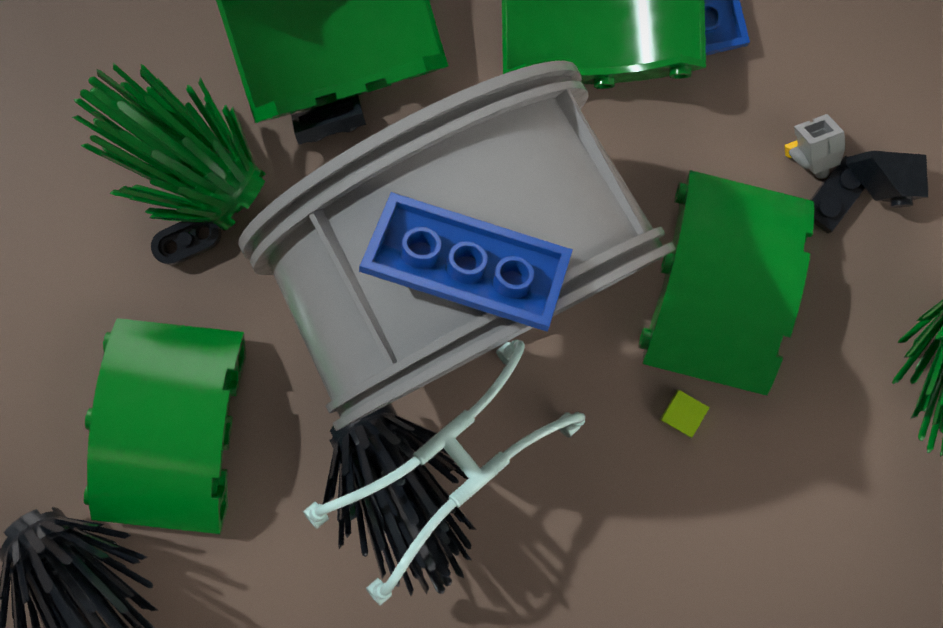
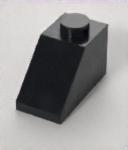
(891, 176)

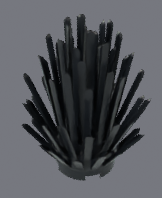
(402, 509)
(61, 577)

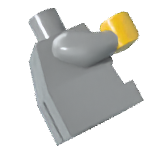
(818, 145)

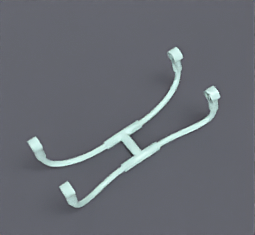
(446, 438)

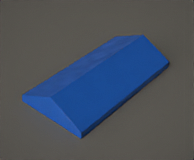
(467, 261)

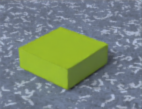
(684, 413)

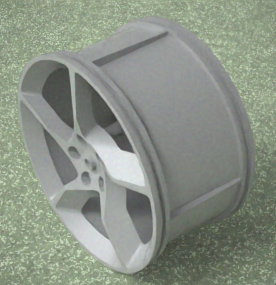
(493, 152)

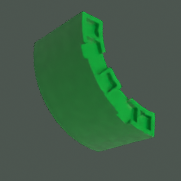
(607, 37)
(327, 49)
(730, 283)
(162, 425)

